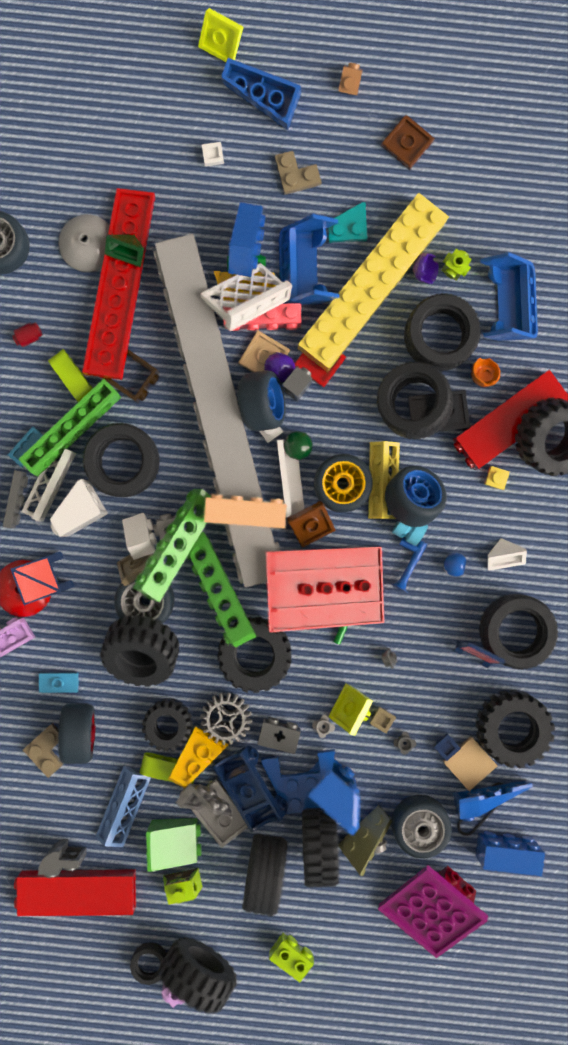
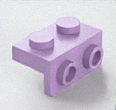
(14, 635)

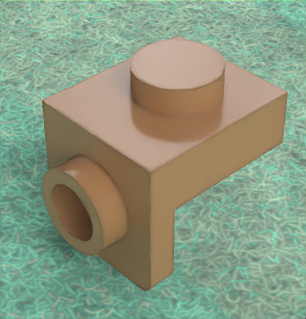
(350, 79)

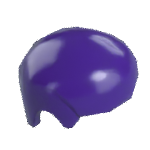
(425, 268)
(280, 364)

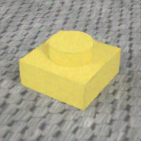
(497, 478)

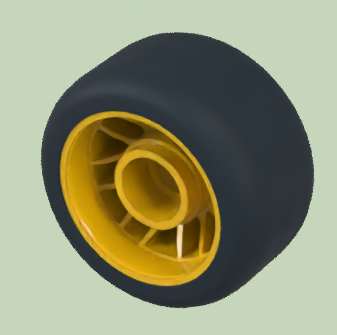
(358, 479)

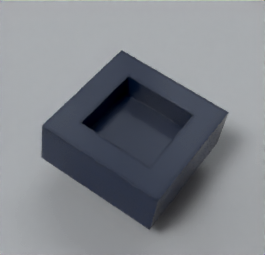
(446, 747)

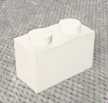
(139, 536)

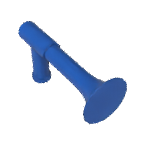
(418, 551)

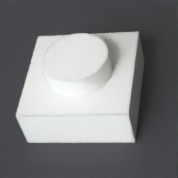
(212, 154)
(270, 435)

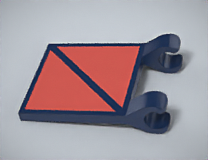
(38, 580)
(487, 657)

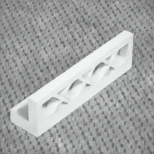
(290, 481)
(52, 488)

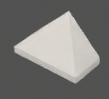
(506, 555)

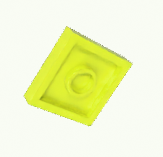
(220, 35)
(350, 709)

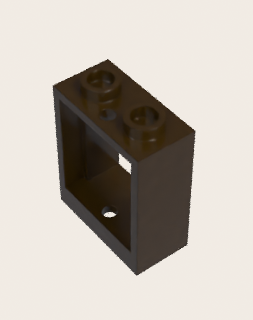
(151, 380)

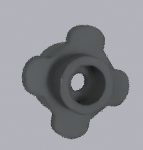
(389, 658)
(411, 743)

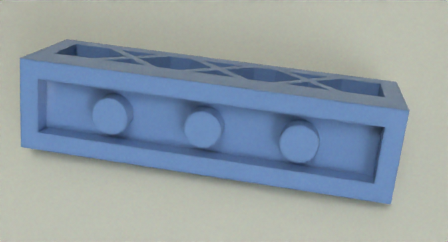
(119, 807)

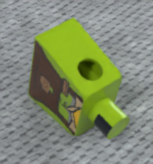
(182, 886)

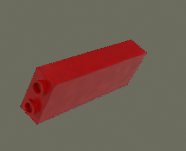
(498, 428)
(76, 893)

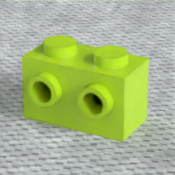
(291, 957)

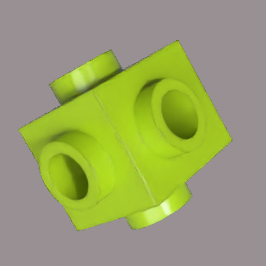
(454, 270)

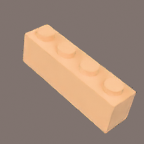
(245, 512)

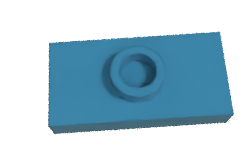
(24, 444)
(59, 682)

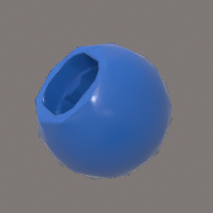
(455, 564)

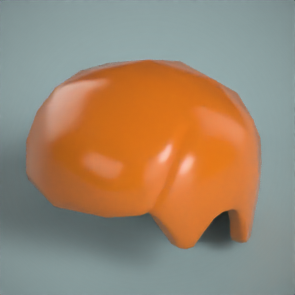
(485, 372)

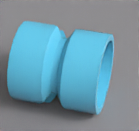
(412, 534)

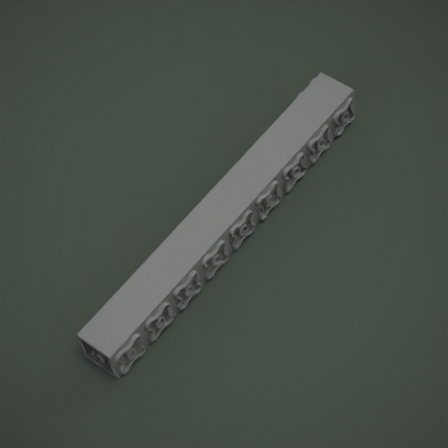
(215, 398)

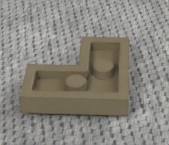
(294, 178)
(40, 751)

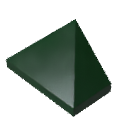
(124, 248)

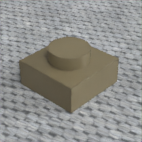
(382, 719)

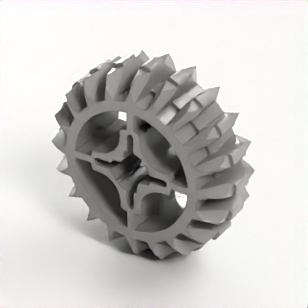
(234, 733)

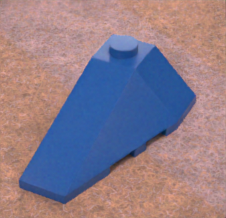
(481, 800)

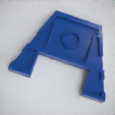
(297, 786)

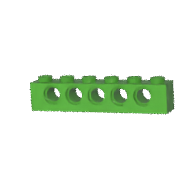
(70, 428)
(175, 555)
(243, 631)

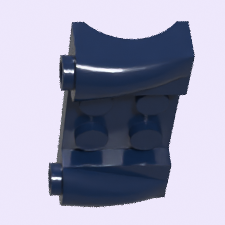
(248, 789)

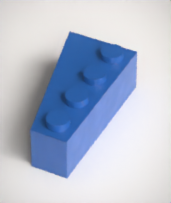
(263, 90)

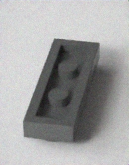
(15, 499)

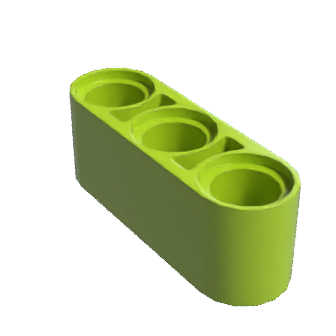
(70, 375)
(158, 766)

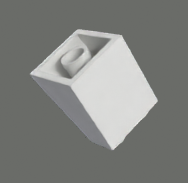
(77, 510)

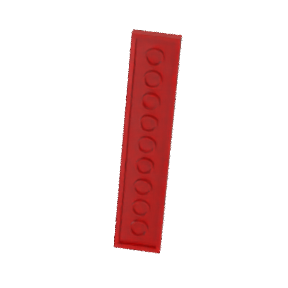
(118, 289)

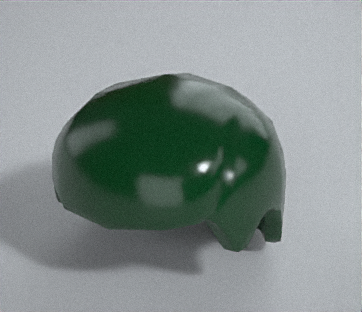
(298, 445)

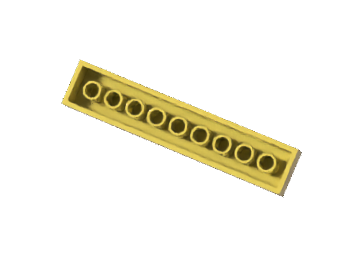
(372, 282)

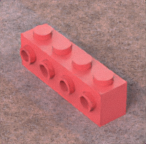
(282, 316)

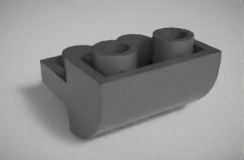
(61, 857)

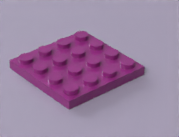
(432, 912)

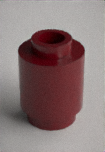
(27, 334)

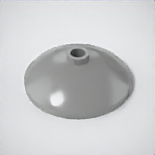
(86, 255)

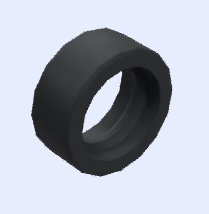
(138, 974)

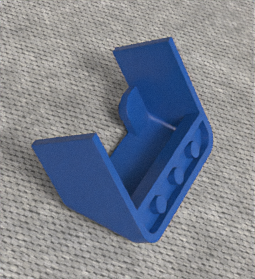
(299, 259)
(516, 297)
(338, 795)

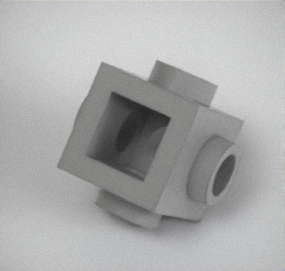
(164, 521)

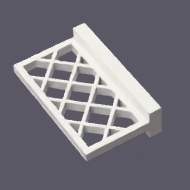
(255, 305)

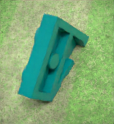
(350, 226)

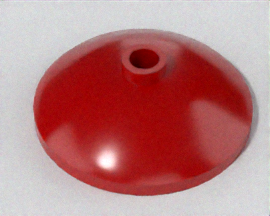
(10, 597)

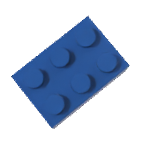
(245, 239)
(510, 854)

